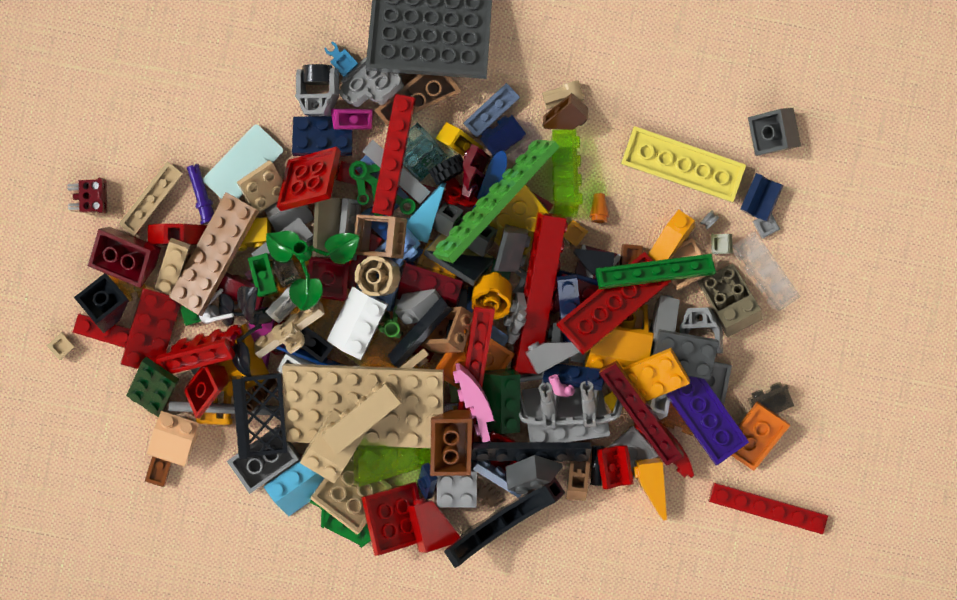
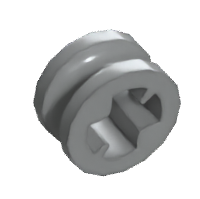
(709, 219)

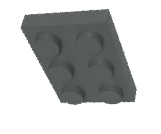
(693, 352)

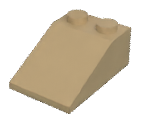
(322, 458)

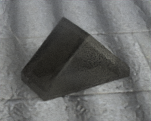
(286, 272)

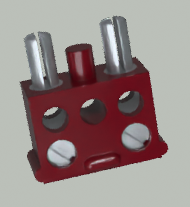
(97, 198)

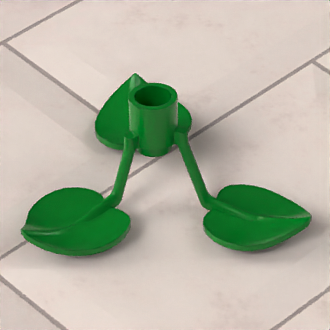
(284, 244)

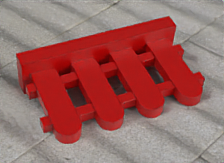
(200, 350)

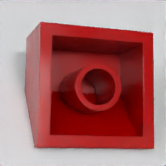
(206, 387)

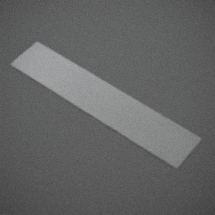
(407, 181)

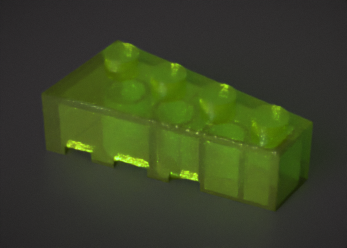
(566, 174)
(384, 462)

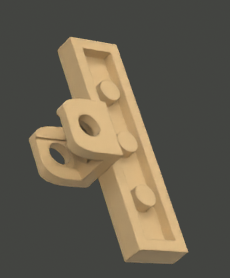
(288, 332)

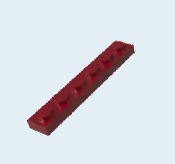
(641, 413)

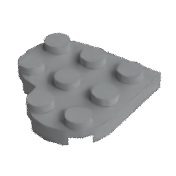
(373, 85)

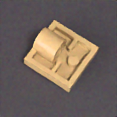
(261, 186)

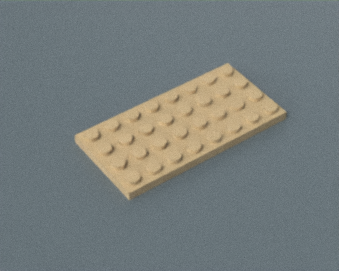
(315, 390)

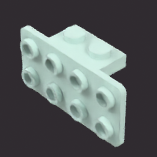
(244, 157)

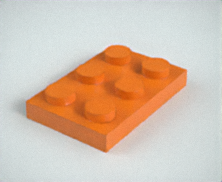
(763, 431)

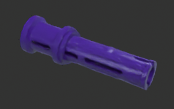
(203, 203)

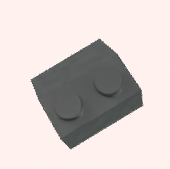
(774, 131)
(511, 249)
(531, 474)

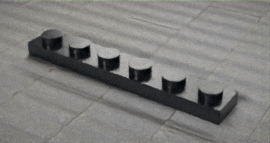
(521, 450)

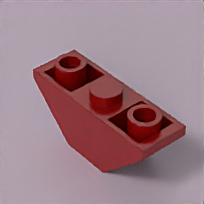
(162, 233)

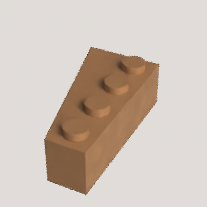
(426, 90)

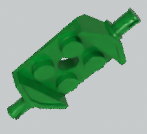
(337, 527)

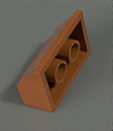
(451, 443)

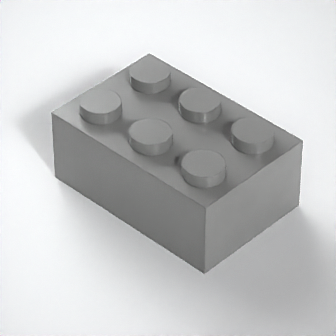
(260, 469)

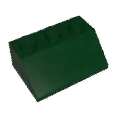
(503, 395)

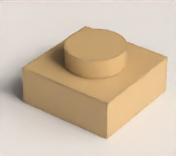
(61, 346)

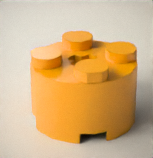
(494, 292)

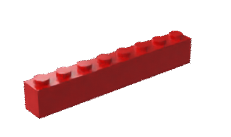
(540, 285)

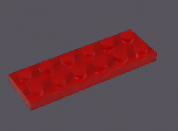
(606, 311)

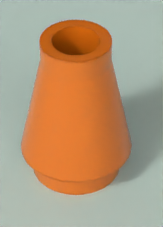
(599, 209)

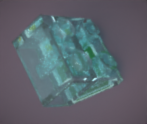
(421, 153)

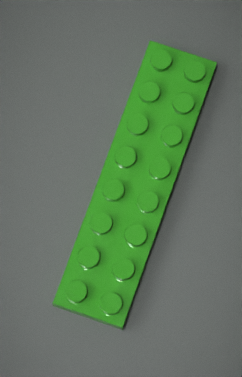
(498, 197)

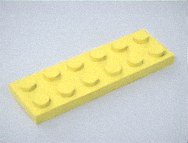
(683, 164)

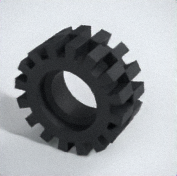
(447, 169)

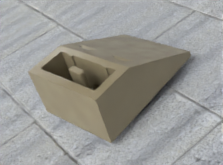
(731, 300)

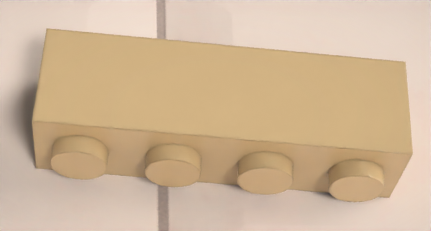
(360, 418)

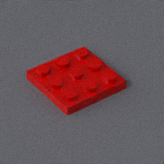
(309, 179)
(389, 518)

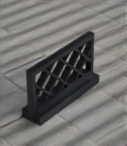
(241, 416)

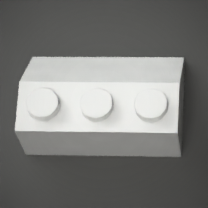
(357, 323)

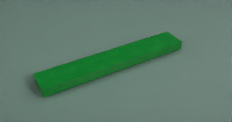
(655, 271)

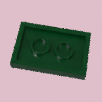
(152, 387)

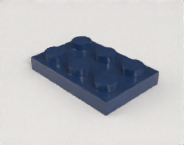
(318, 134)

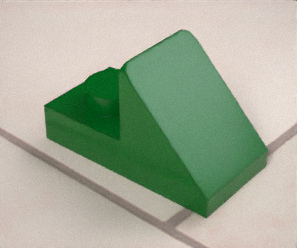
(263, 274)

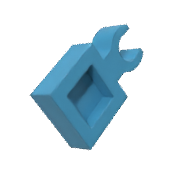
(342, 60)

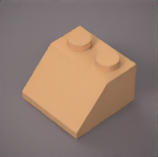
(173, 438)

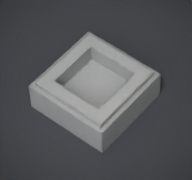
(766, 228)

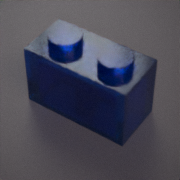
(503, 135)

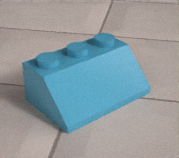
(293, 487)

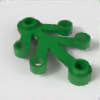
(373, 182)

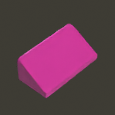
(352, 118)

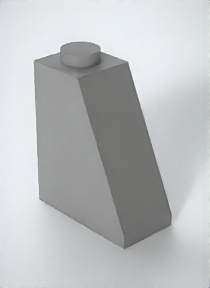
(664, 316)

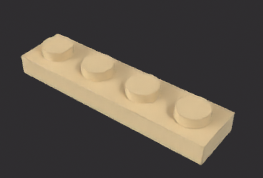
(151, 199)

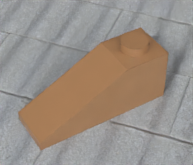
(578, 479)

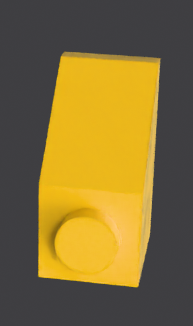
(456, 139)

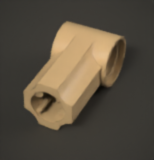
(555, 96)

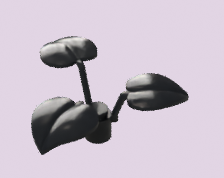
(247, 302)

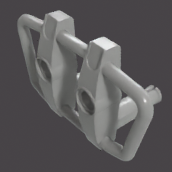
(550, 401)

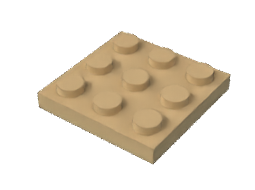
(344, 498)

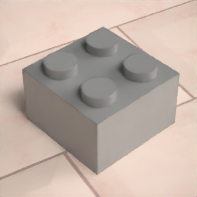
(457, 491)

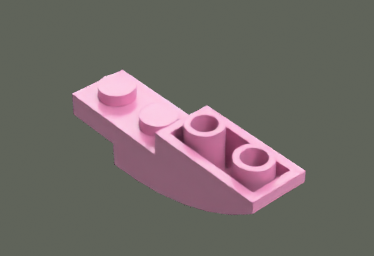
(475, 398)

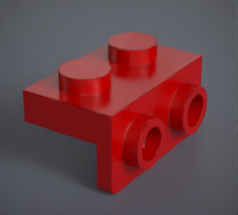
(615, 466)

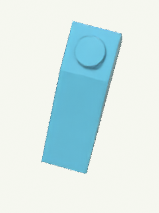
(423, 217)

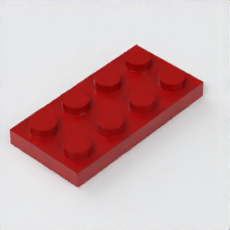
(150, 328)

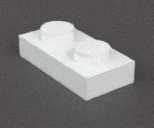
(281, 307)

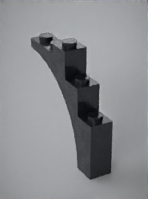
(502, 520)

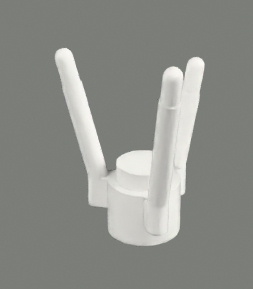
(212, 312)

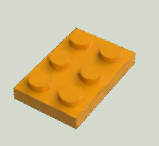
(657, 374)

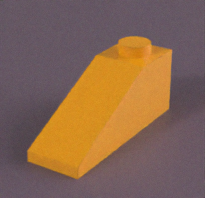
(672, 236)
(651, 479)

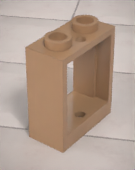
(395, 235)
(456, 338)

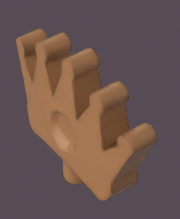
(488, 496)

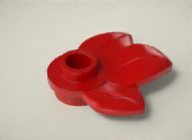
(453, 194)

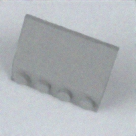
(567, 407)

